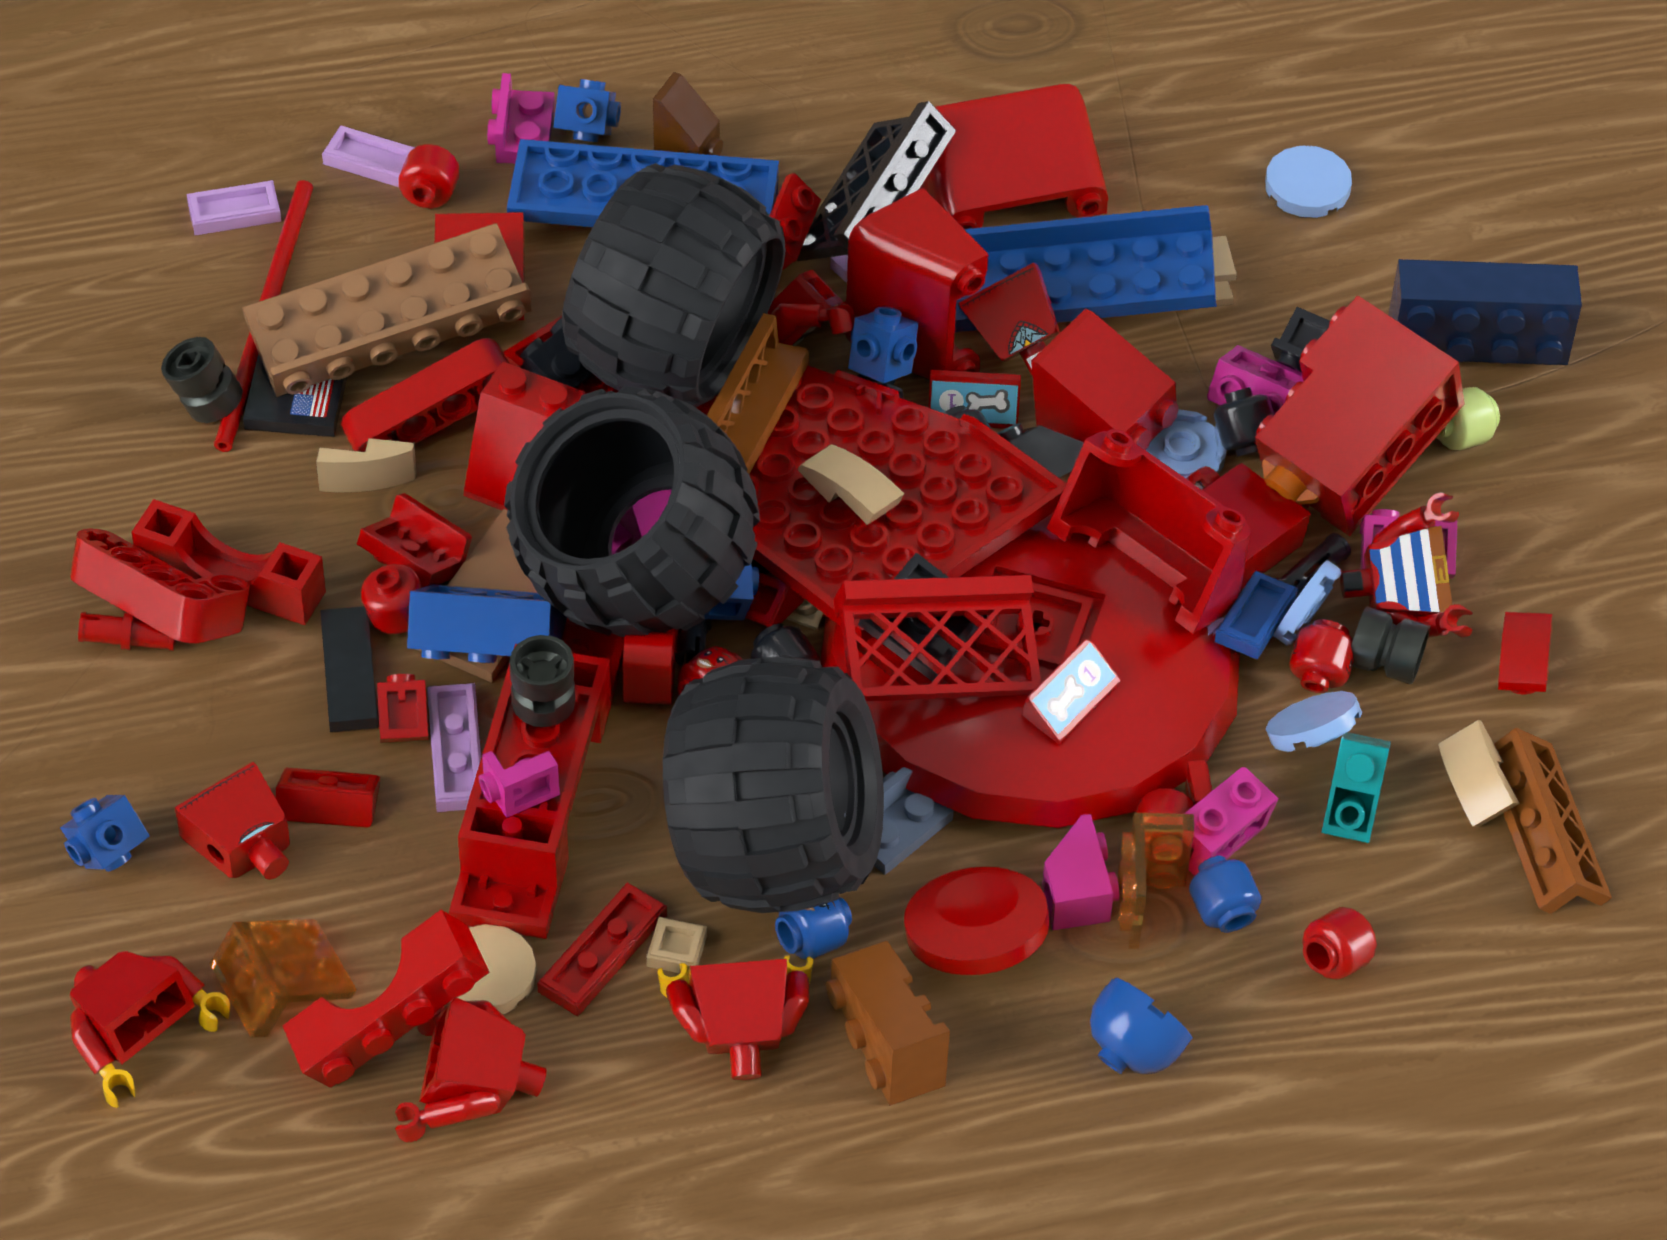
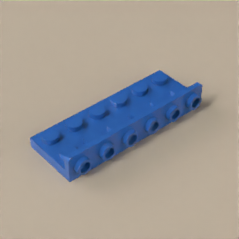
(576, 181)
(1108, 262)

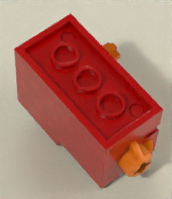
(1360, 416)

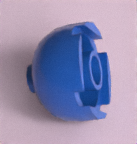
(1135, 1031)

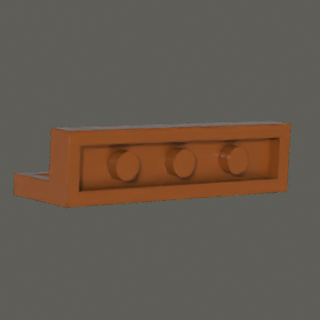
(758, 389)
(1548, 825)

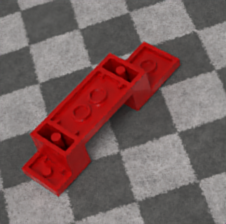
(519, 862)

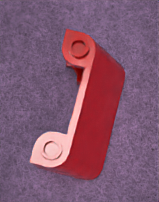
(1018, 154)
(920, 264)
(1158, 521)

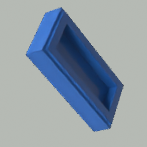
(1256, 615)

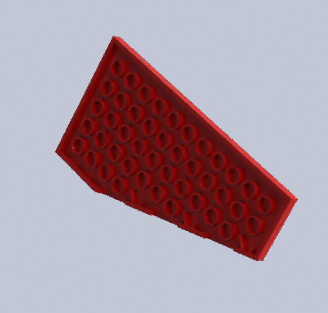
(958, 478)

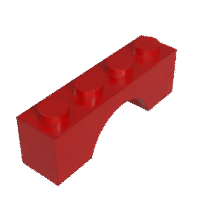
(281, 582)
(434, 968)

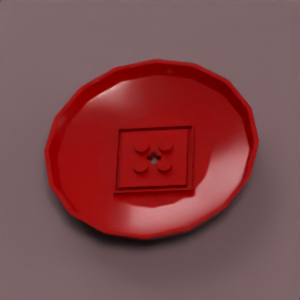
(996, 764)

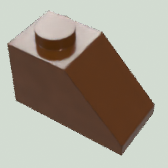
(684, 120)

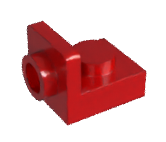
(402, 709)

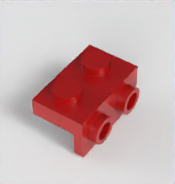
(795, 212)
(418, 540)

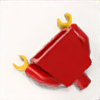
(130, 1005)
(739, 1007)

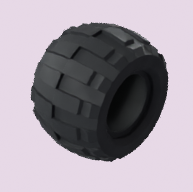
(672, 283)
(589, 472)
(761, 782)

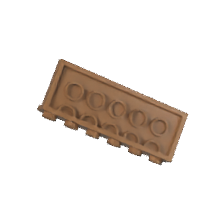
(387, 310)

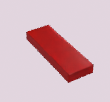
(601, 949)

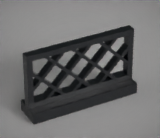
(878, 176)

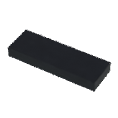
(348, 669)

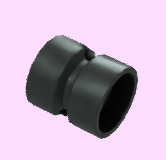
(202, 379)
(1389, 645)
(542, 680)

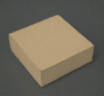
(675, 944)

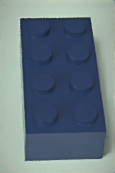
(1490, 309)

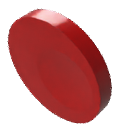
(976, 920)

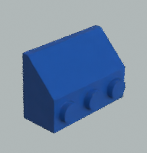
(477, 621)

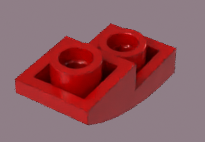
(1525, 652)

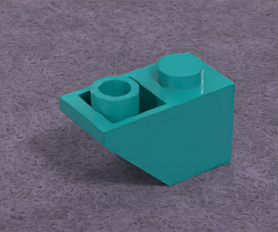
(1356, 787)

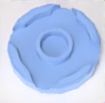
(1308, 181)
(1181, 453)
(1307, 602)
(1314, 720)

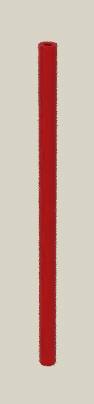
(272, 287)

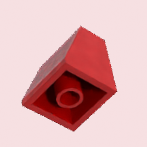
(1099, 383)
(507, 418)

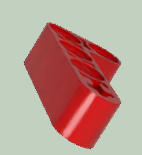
(426, 399)
(158, 592)
(649, 667)

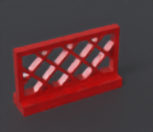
(936, 598)

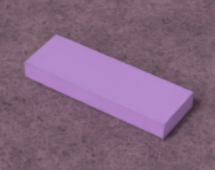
(454, 743)

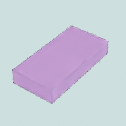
(366, 155)
(233, 207)

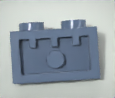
(907, 820)

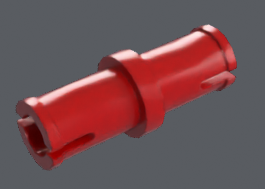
(121, 631)

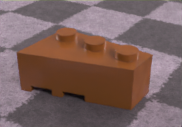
(889, 1023)

